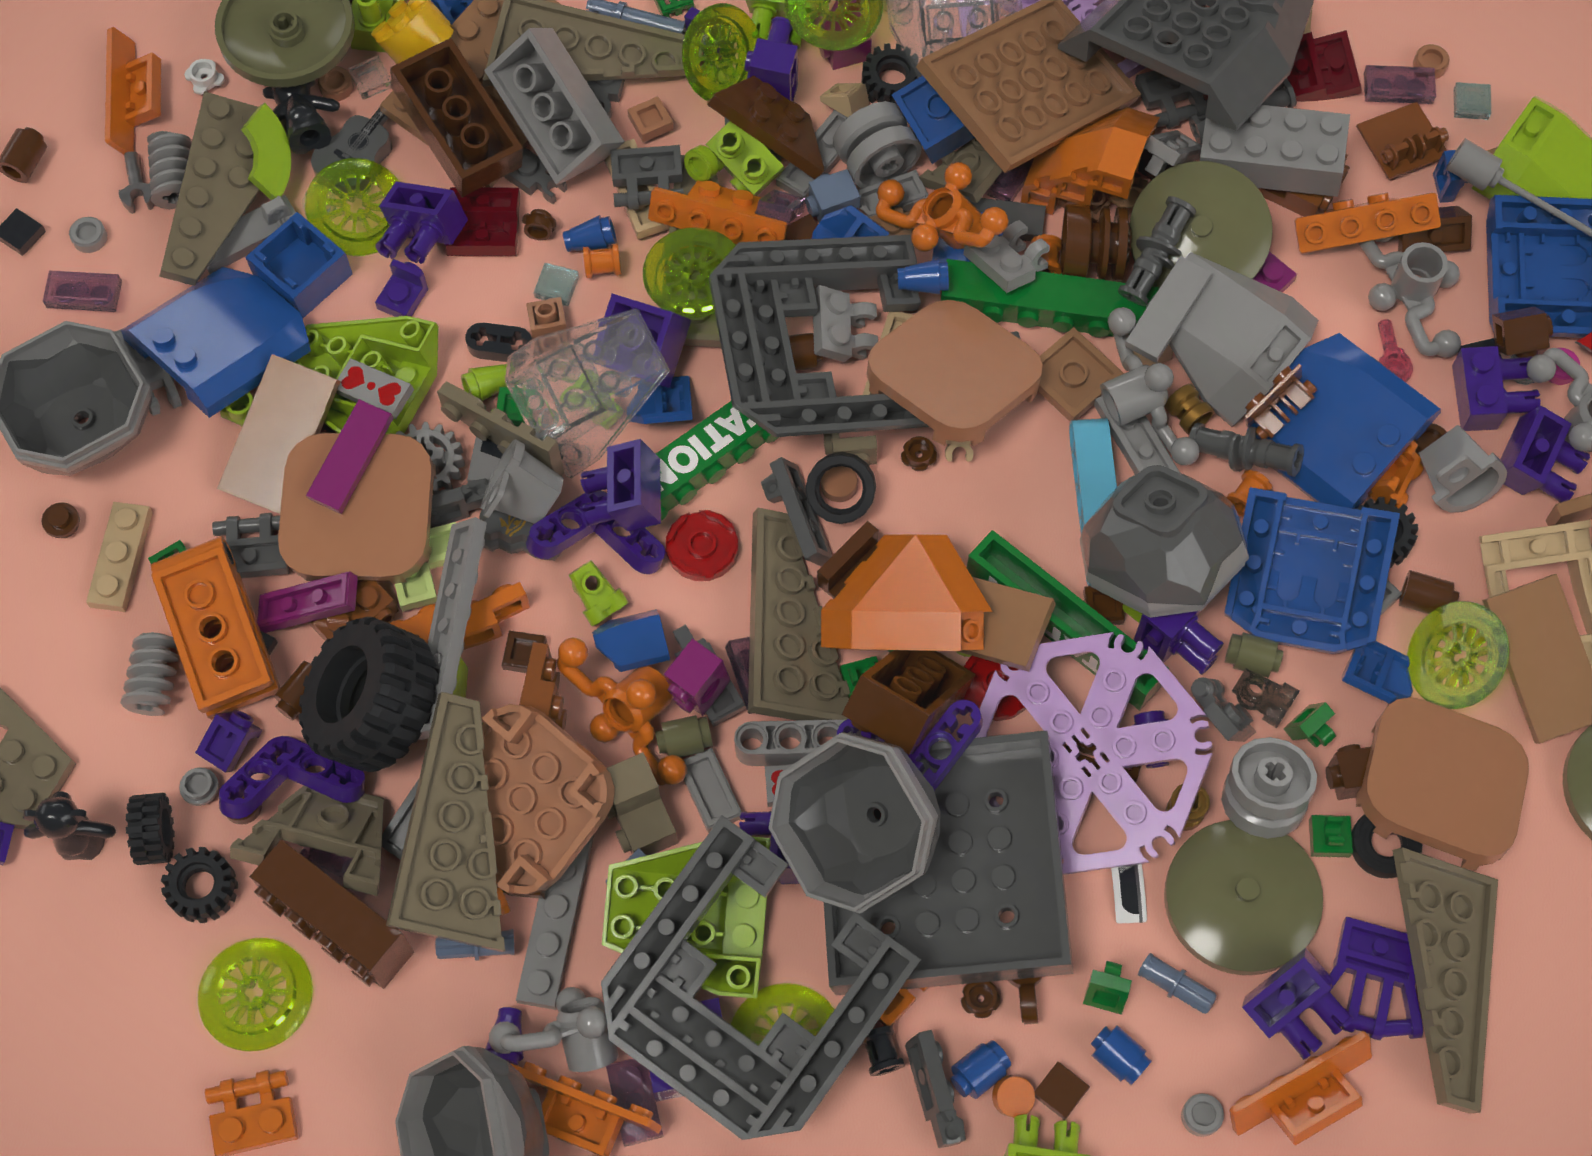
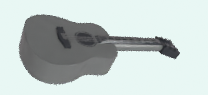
(357, 139)

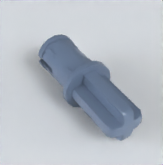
(449, 949)
(1177, 984)

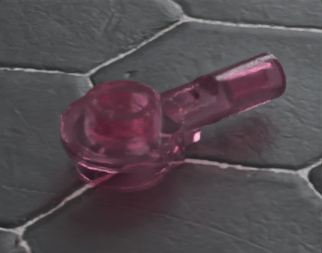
(1393, 357)

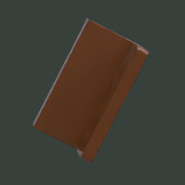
(1451, 236)
(846, 559)

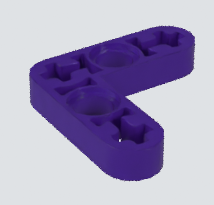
(565, 537)
(948, 720)
(336, 781)

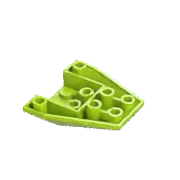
(1545, 154)
(394, 345)
(727, 933)

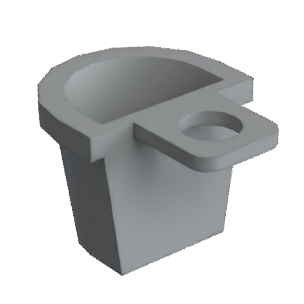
(1461, 471)
(521, 486)

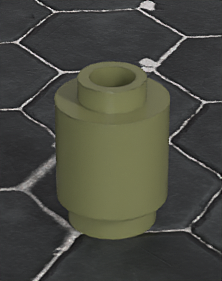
(1254, 654)
(684, 736)

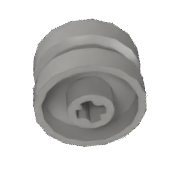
(876, 144)
(1269, 787)

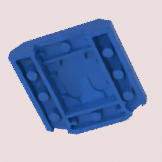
(1541, 261)
(220, 336)
(1353, 424)
(1312, 572)

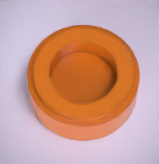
(1013, 1096)

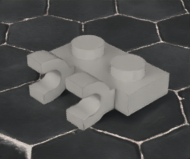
(1004, 264)
(834, 323)

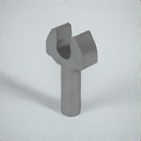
(136, 186)

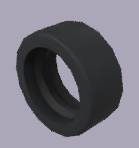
(840, 515)

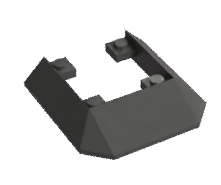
(777, 280)
(703, 1056)

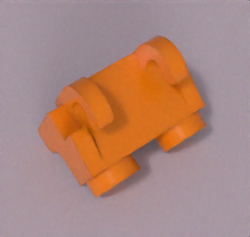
(1398, 476)

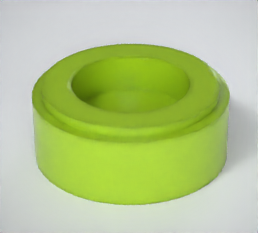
(701, 163)

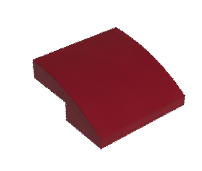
(1324, 68)
(490, 224)

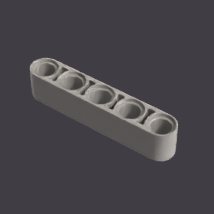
(773, 732)

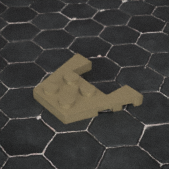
(29, 764)
(325, 825)

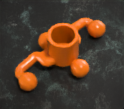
(943, 213)
(626, 707)

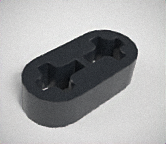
(499, 340)

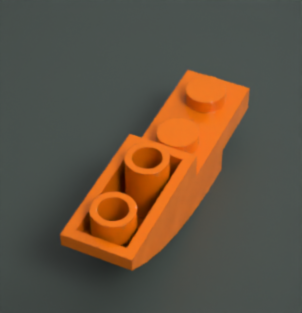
(484, 617)

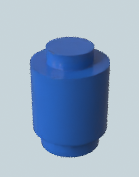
(1120, 1054)
(980, 1069)

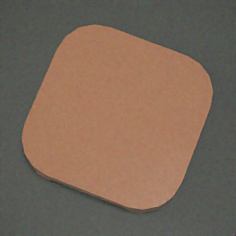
(954, 370)
(382, 526)
(1444, 781)
(541, 795)

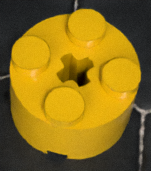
(412, 29)

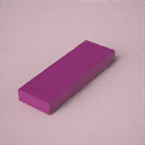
(350, 456)
(307, 602)

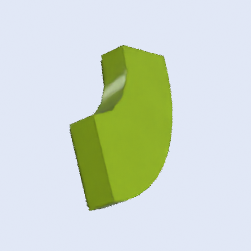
(270, 152)

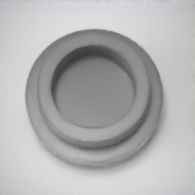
(199, 786)

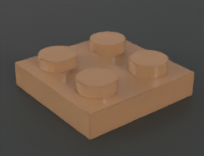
(1074, 374)

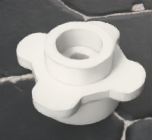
(200, 69)

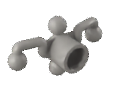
(1415, 291)
(1543, 368)
(1142, 391)
(579, 1025)

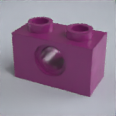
(696, 678)

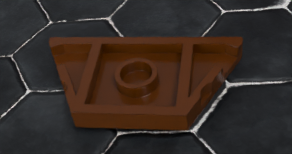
(772, 121)

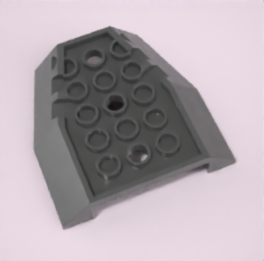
(1225, 50)

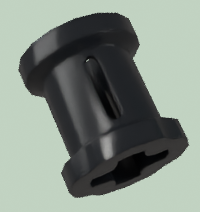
(882, 1051)

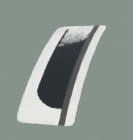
(1129, 894)

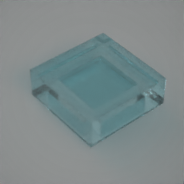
(1472, 100)
(556, 282)

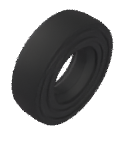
(1368, 858)

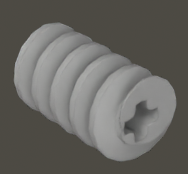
(167, 165)
(148, 673)

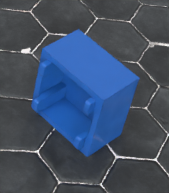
(931, 119)
(300, 264)

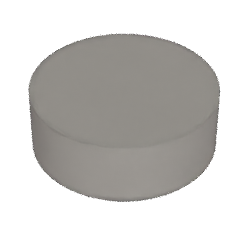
(88, 234)
(1202, 1115)

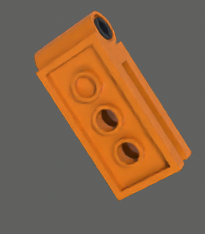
(198, 597)

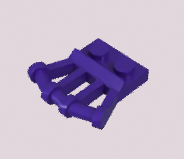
(1383, 957)

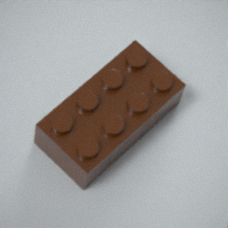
(456, 117)
(906, 696)
(332, 914)

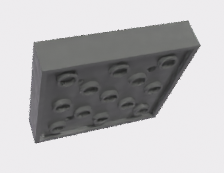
(980, 868)

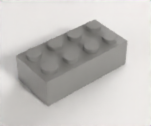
(1283, 149)

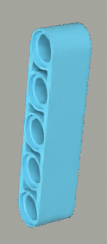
(1091, 465)

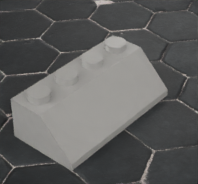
(553, 104)

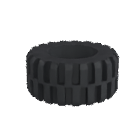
(368, 694)

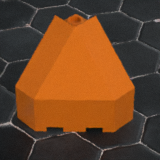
(1091, 160)
(907, 598)

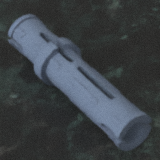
(635, 15)

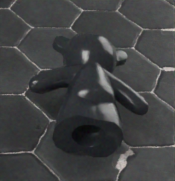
(304, 124)
(68, 826)

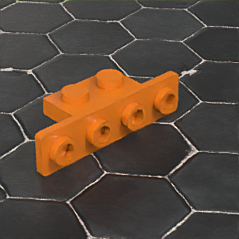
(131, 90)
(715, 209)
(1367, 221)
(1308, 1096)
(584, 1118)

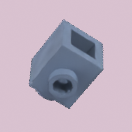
(831, 193)

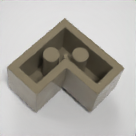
(640, 808)

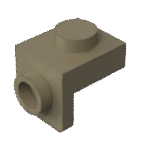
(863, 446)

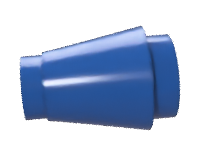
(594, 233)
(924, 277)

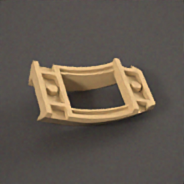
(1539, 547)

